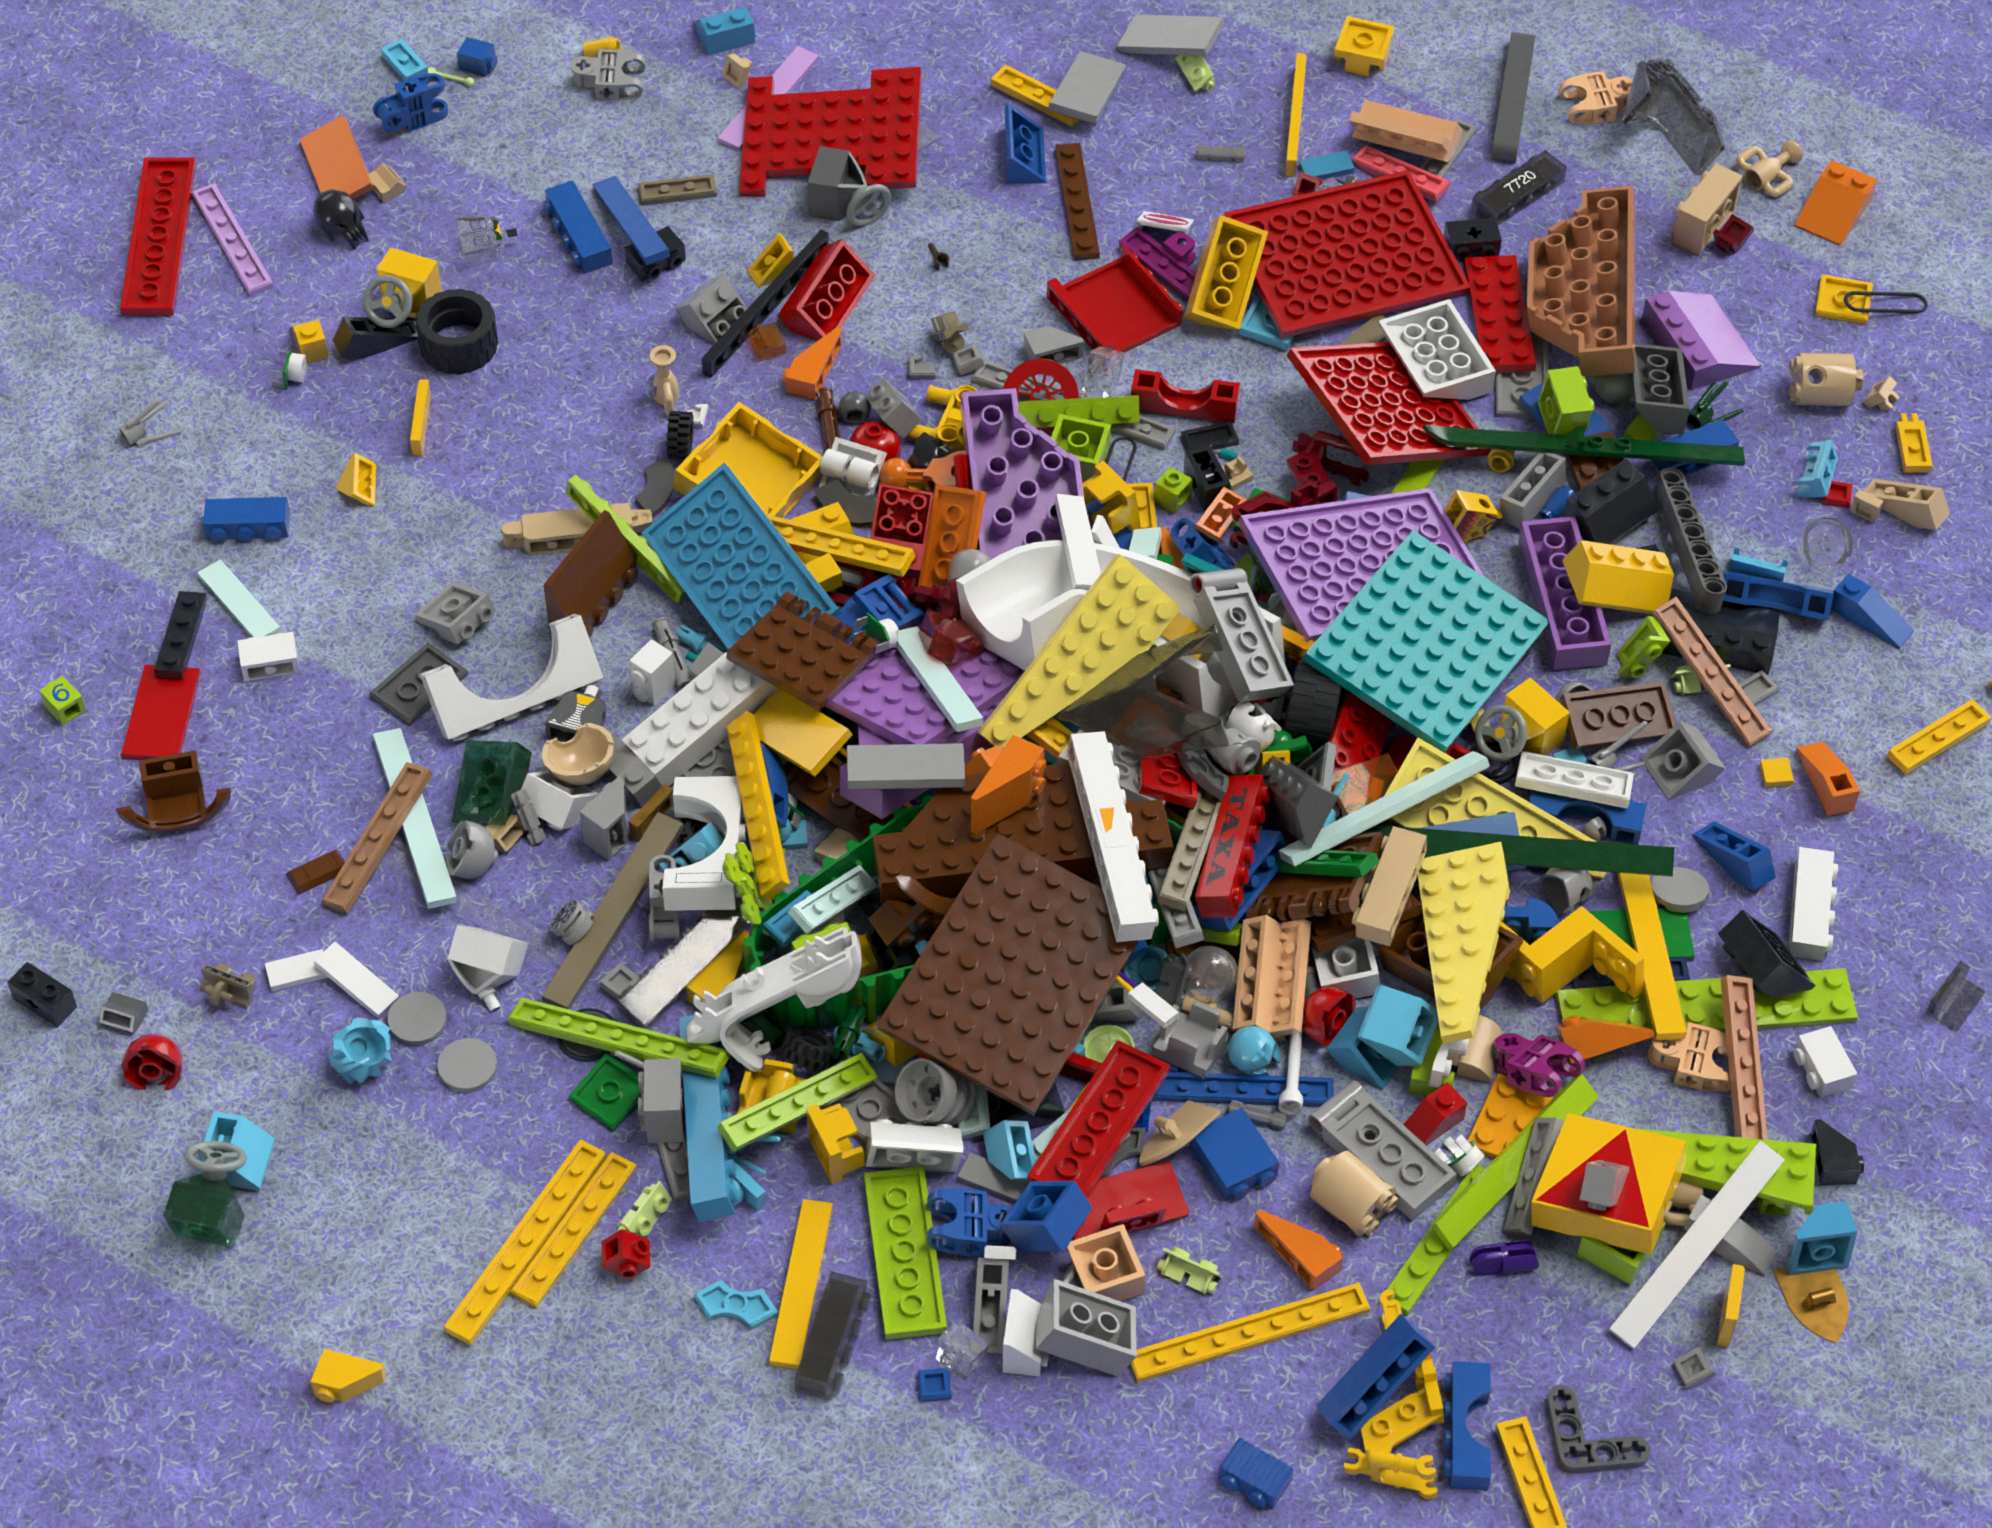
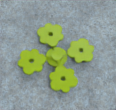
(750, 893)

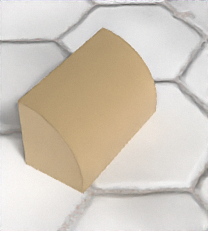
(1481, 1052)

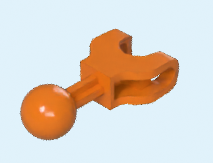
(940, 471)

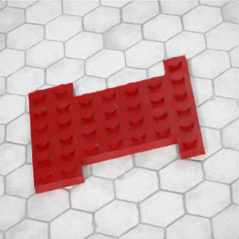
(871, 123)

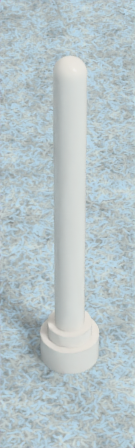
(1291, 1099)

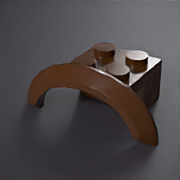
(174, 795)
(910, 922)

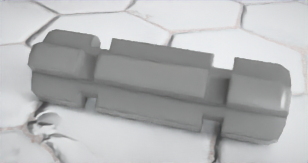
(1221, 153)
(528, 816)
(1260, 1115)

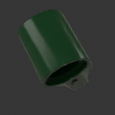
(770, 1028)

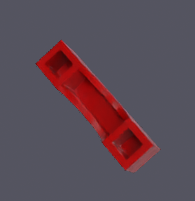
(1212, 403)

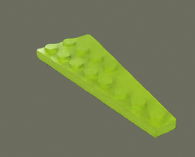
(1715, 1159)

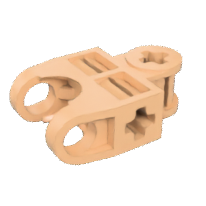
(1599, 97)
(1680, 1054)

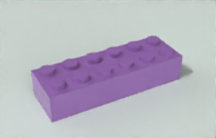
(1575, 631)

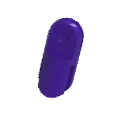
(1504, 1257)

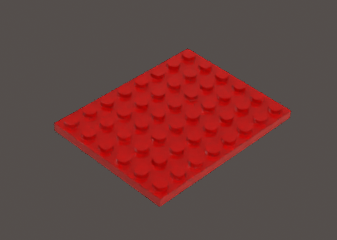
(1350, 254)

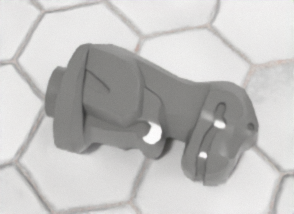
(1239, 755)

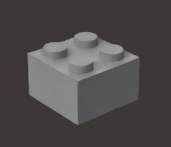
(662, 1100)

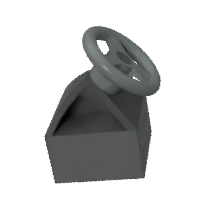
(840, 189)

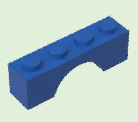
(1778, 594)
(1622, 823)
(1469, 1460)

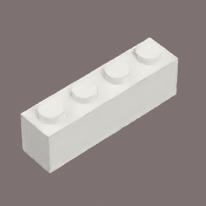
(1812, 903)

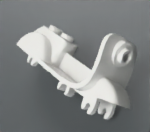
(812, 972)

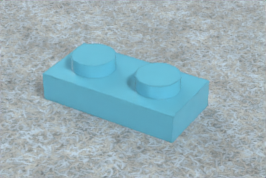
(403, 60)

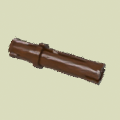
(828, 415)

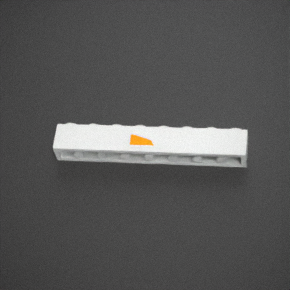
(1112, 837)

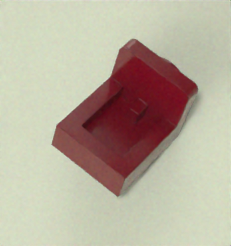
(1732, 234)

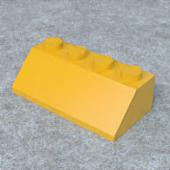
(1225, 274)
(1619, 577)

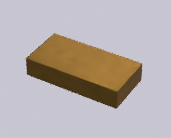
(660, 802)

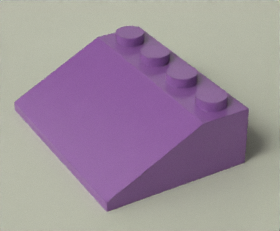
(1707, 338)

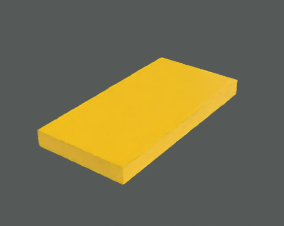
(799, 732)

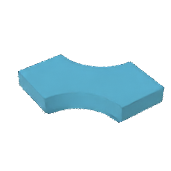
(722, 1301)

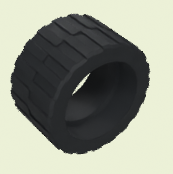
(461, 353)
(1312, 705)

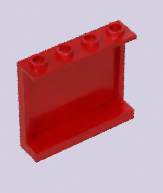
(1116, 304)

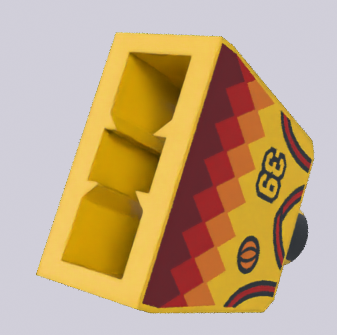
(1472, 515)

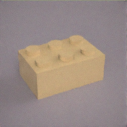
(1706, 208)

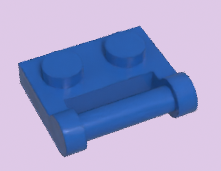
(878, 603)

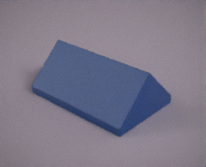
(1023, 148)

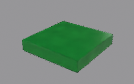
(608, 1092)

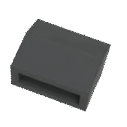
(123, 1012)

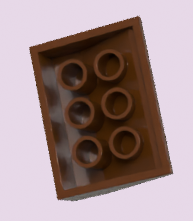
(591, 575)
(1410, 960)

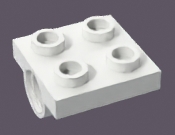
(853, 465)

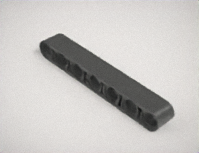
(1513, 97)
(1690, 541)

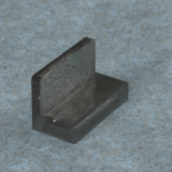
(1955, 998)

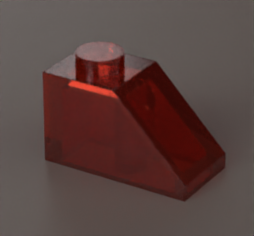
(945, 639)

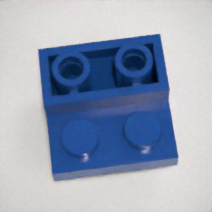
(1530, 921)

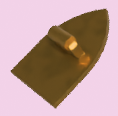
(1816, 1301)

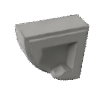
(919, 369)

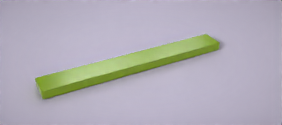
(617, 1036)
(1504, 1170)

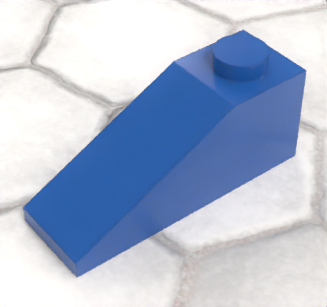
(1867, 609)
(1738, 855)

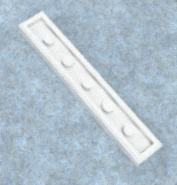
(1077, 540)

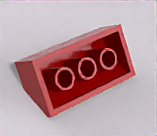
(827, 292)

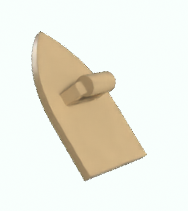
(1176, 1130)

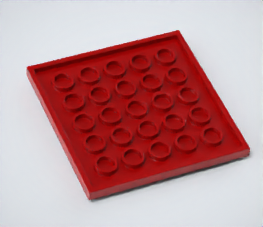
(1379, 403)

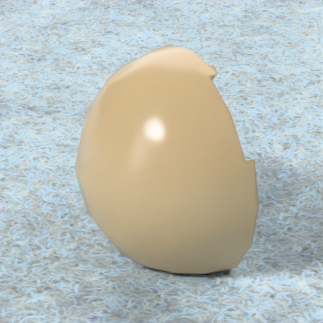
(581, 758)

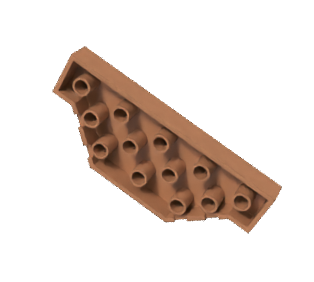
(1586, 282)

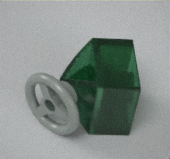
(205, 1204)

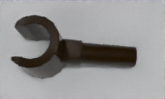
(938, 256)

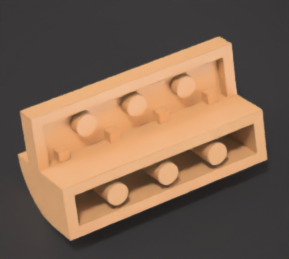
(1406, 130)
(1272, 975)

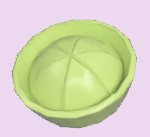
(1102, 1039)

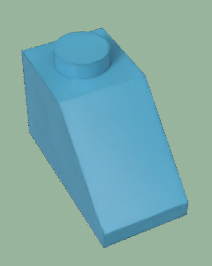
(1010, 1148)

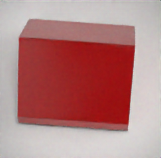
(1306, 184)

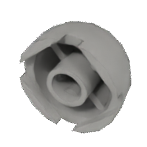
(471, 852)

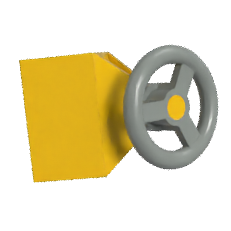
(404, 285)
(1529, 723)

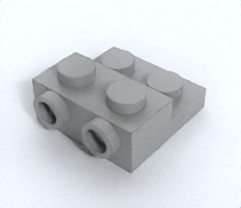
(456, 612)

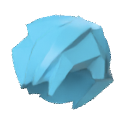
(361, 1050)

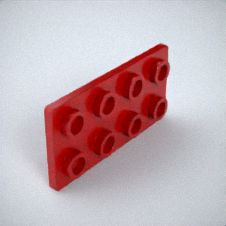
(1358, 732)
(1135, 1199)

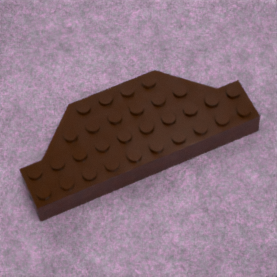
(944, 852)

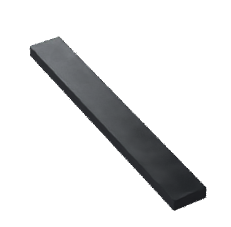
(763, 305)

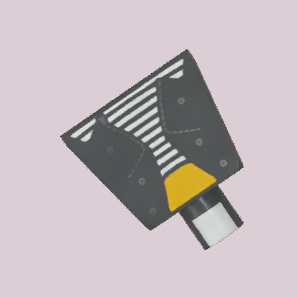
(574, 711)

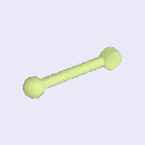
(468, 81)

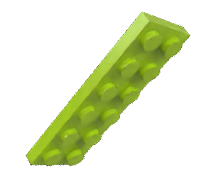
(903, 1259)

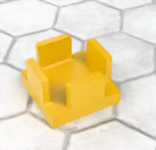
(1363, 45)
(1116, 495)
(755, 1084)
(829, 1136)

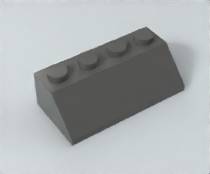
(1661, 388)
(1297, 800)

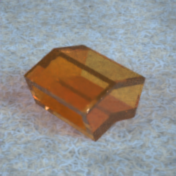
(767, 341)

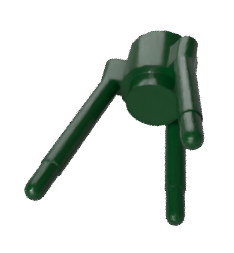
(1702, 411)

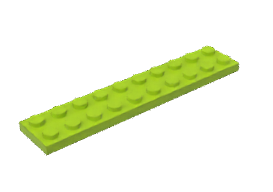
(1703, 1005)

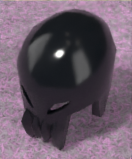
(337, 208)

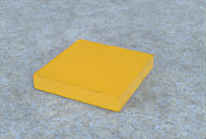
(1831, 299)
(1730, 1306)

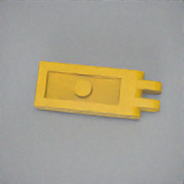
(1913, 444)

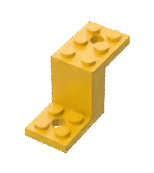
(1569, 951)

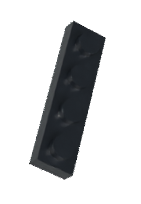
(180, 635)

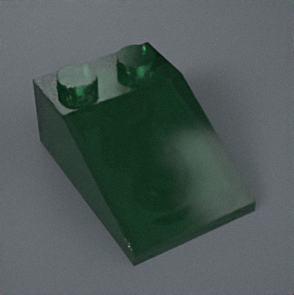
(488, 779)

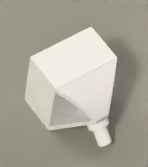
(485, 961)

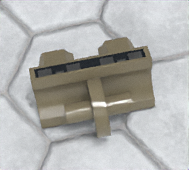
(948, 330)
(227, 987)

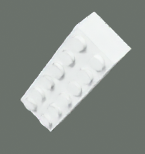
(696, 719)

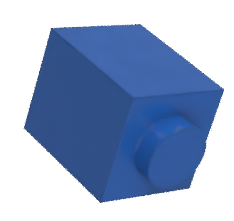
(476, 56)

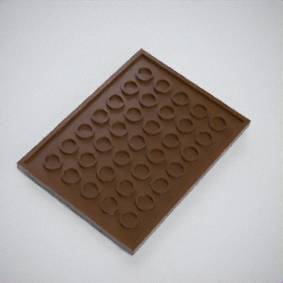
(1011, 975)

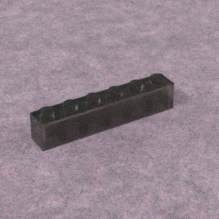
(681, 964)

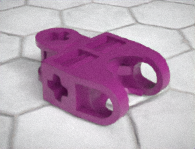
(1535, 1062)

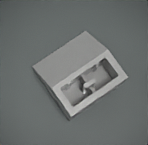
(712, 308)
(605, 820)

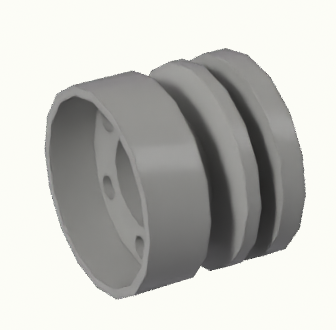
(933, 1093)

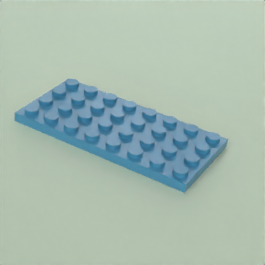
(731, 557)

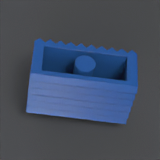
(1255, 1474)

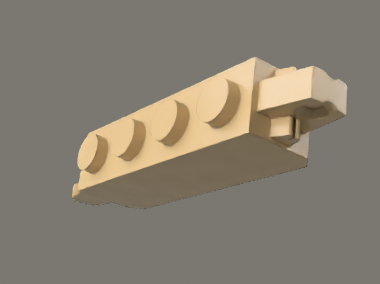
(563, 528)

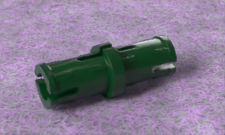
(848, 1032)

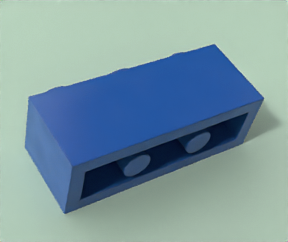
(1710, 434)
(246, 518)

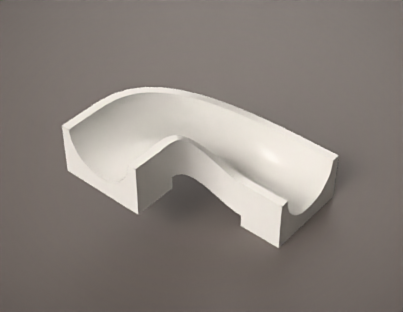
(1029, 593)

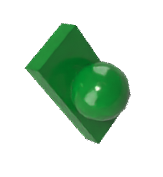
(1299, 747)

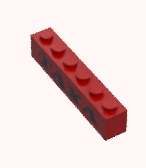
(1232, 846)

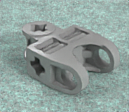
(597, 76)
(661, 923)

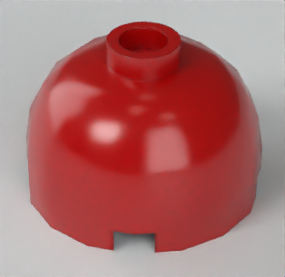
(878, 436)
(1326, 1011)
(149, 1058)

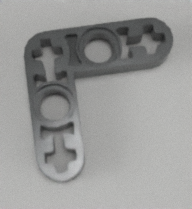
(1577, 1444)

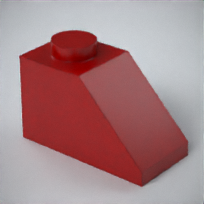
(1437, 1114)

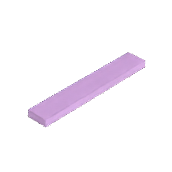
(785, 80)
(232, 239)

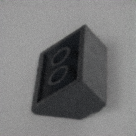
(1612, 504)
(1763, 957)

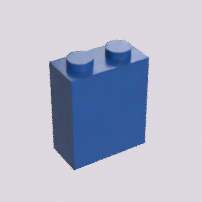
(1235, 1155)

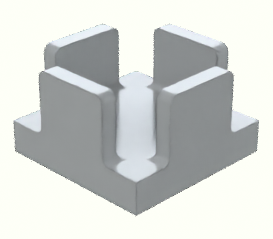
(1193, 1040)

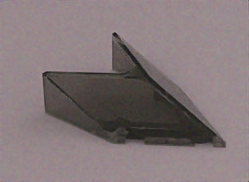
(1675, 110)
(1139, 715)

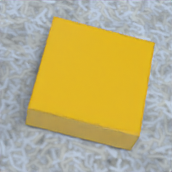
(1776, 772)

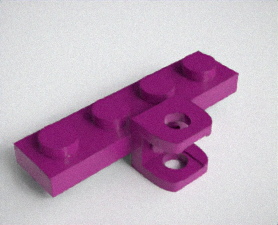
(1165, 262)

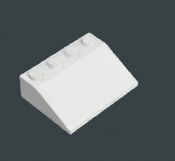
(1440, 352)

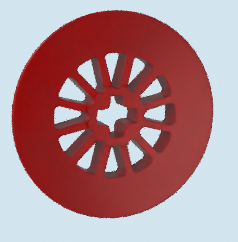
(1046, 368)

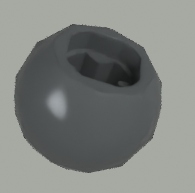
(854, 407)

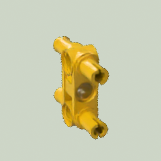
(951, 418)

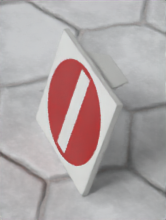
(1164, 221)

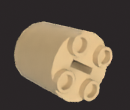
(1833, 377)
(1352, 1192)

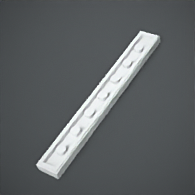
(1696, 1245)

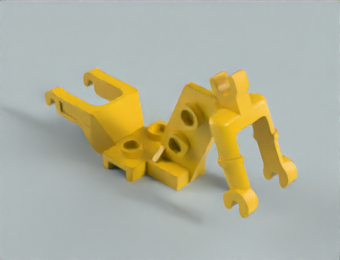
(1398, 1424)

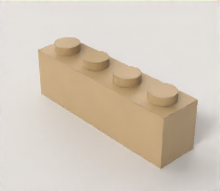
(1390, 885)

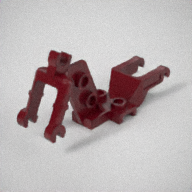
(1309, 473)
(921, 596)

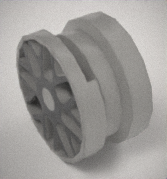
(572, 922)

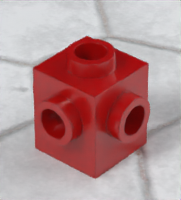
(625, 1254)

